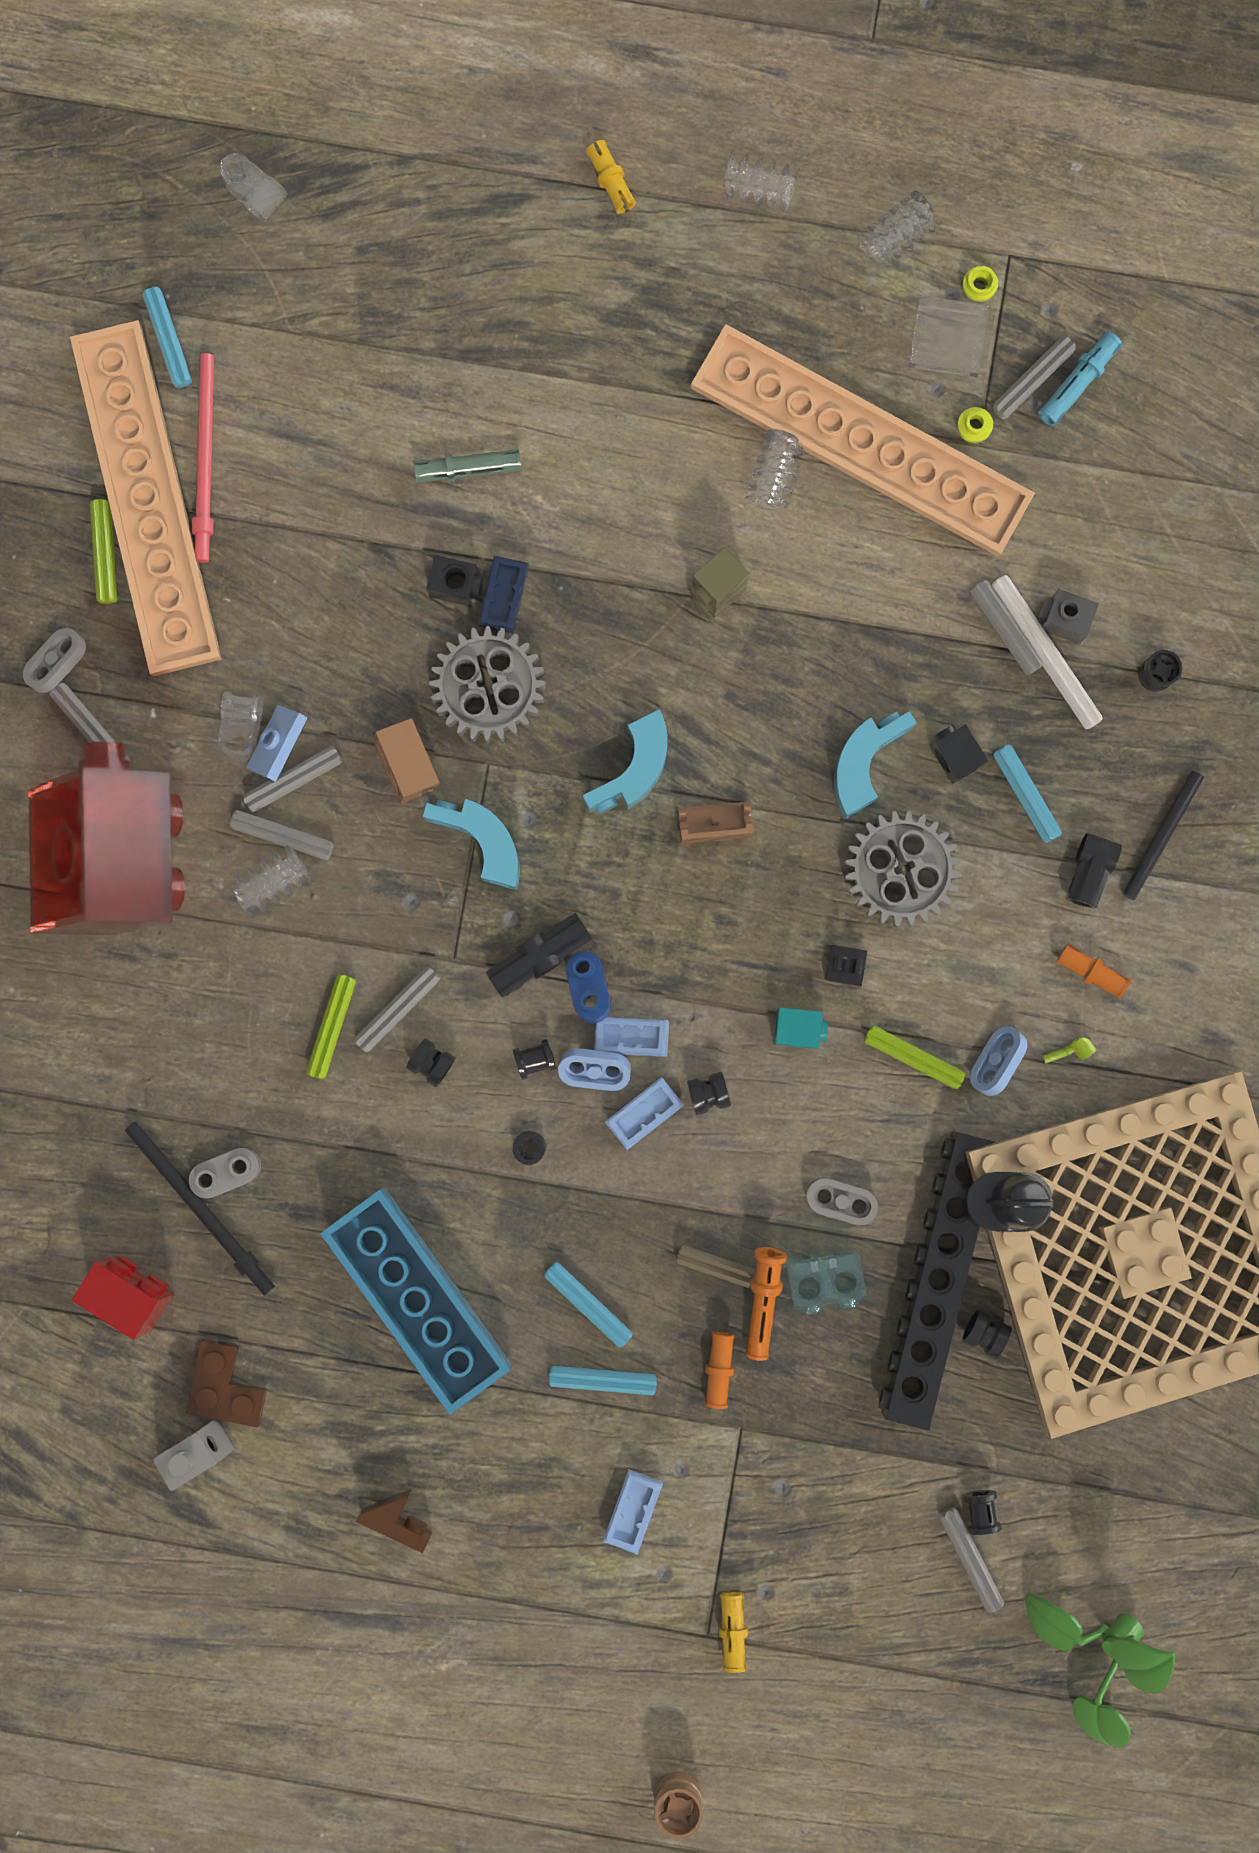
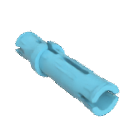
(1089, 367)

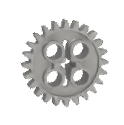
(457, 692)
(932, 857)

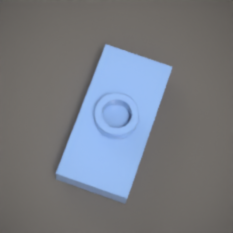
(276, 742)
(632, 1036)
(644, 1113)
(632, 1511)

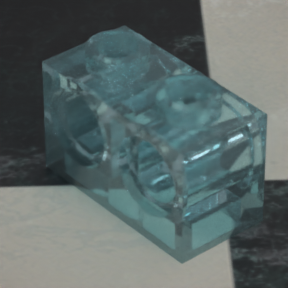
(825, 1271)

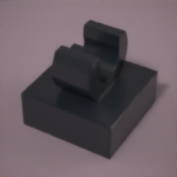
(846, 965)

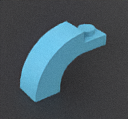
(649, 758)
(851, 775)
(499, 851)

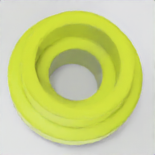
(983, 274)
(971, 434)

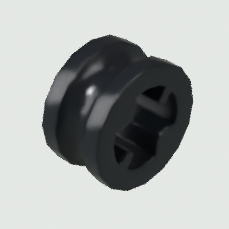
(537, 1155)

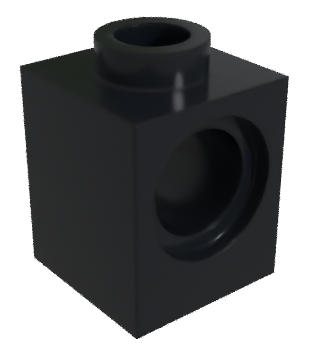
(443, 569)
(958, 752)

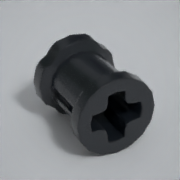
(534, 1059)
(982, 1512)

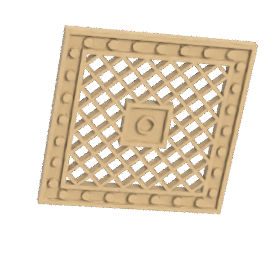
(1141, 1252)

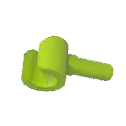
(1080, 1046)

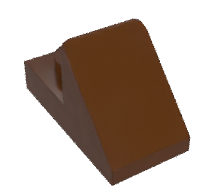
(386, 1520)

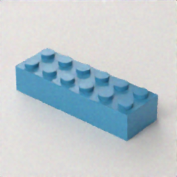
(417, 1300)

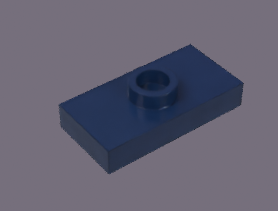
(503, 594)

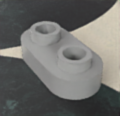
(54, 660)
(224, 1174)
(841, 1201)

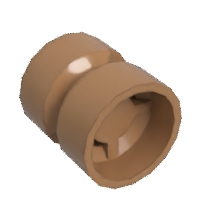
(678, 1805)

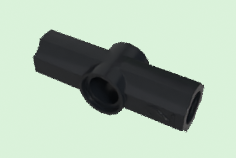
(538, 955)

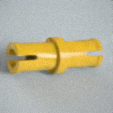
(610, 176)
(733, 1632)

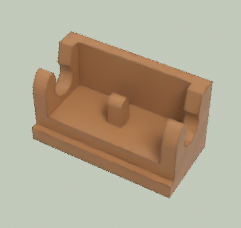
(405, 761)
(715, 822)

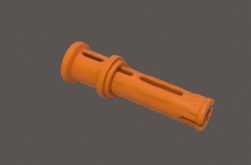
(767, 1285)

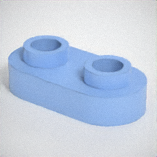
(997, 1061)
(595, 1070)

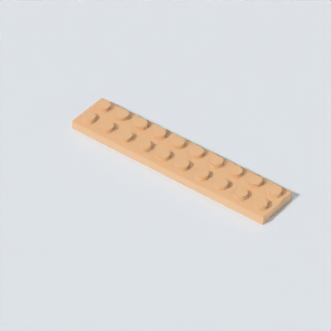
(863, 440)
(145, 498)

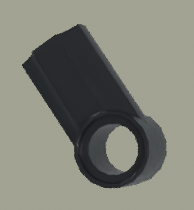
(1095, 861)

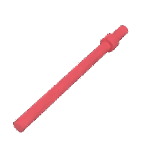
(202, 524)

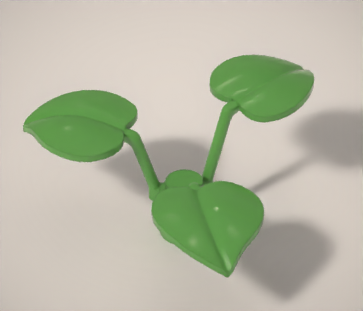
(1143, 1665)

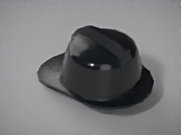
(1009, 1201)

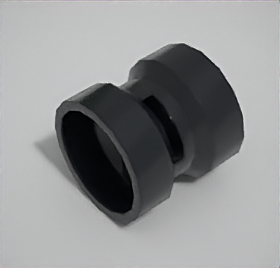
(1166, 665)
(430, 1062)
(708, 1093)
(989, 1335)

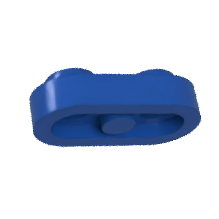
(588, 985)

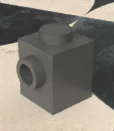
(1068, 615)

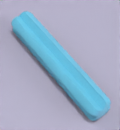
(167, 337)
(1027, 793)
(588, 1304)
(602, 1380)

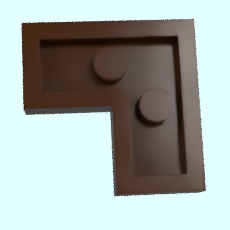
(215, 1394)

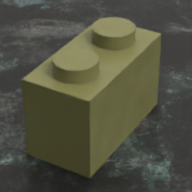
(718, 583)

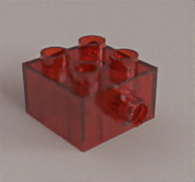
(103, 847)

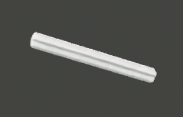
(1051, 657)

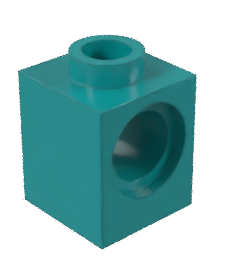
(800, 1028)

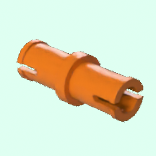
(1093, 971)
(719, 1370)

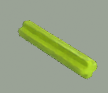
(103, 551)
(330, 1026)
(914, 1057)

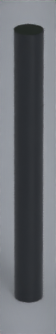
(1163, 835)

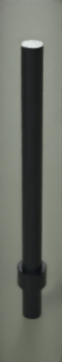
(245, 1261)

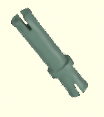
(467, 466)

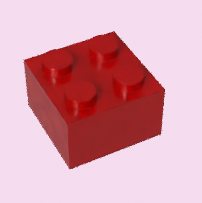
(123, 1296)

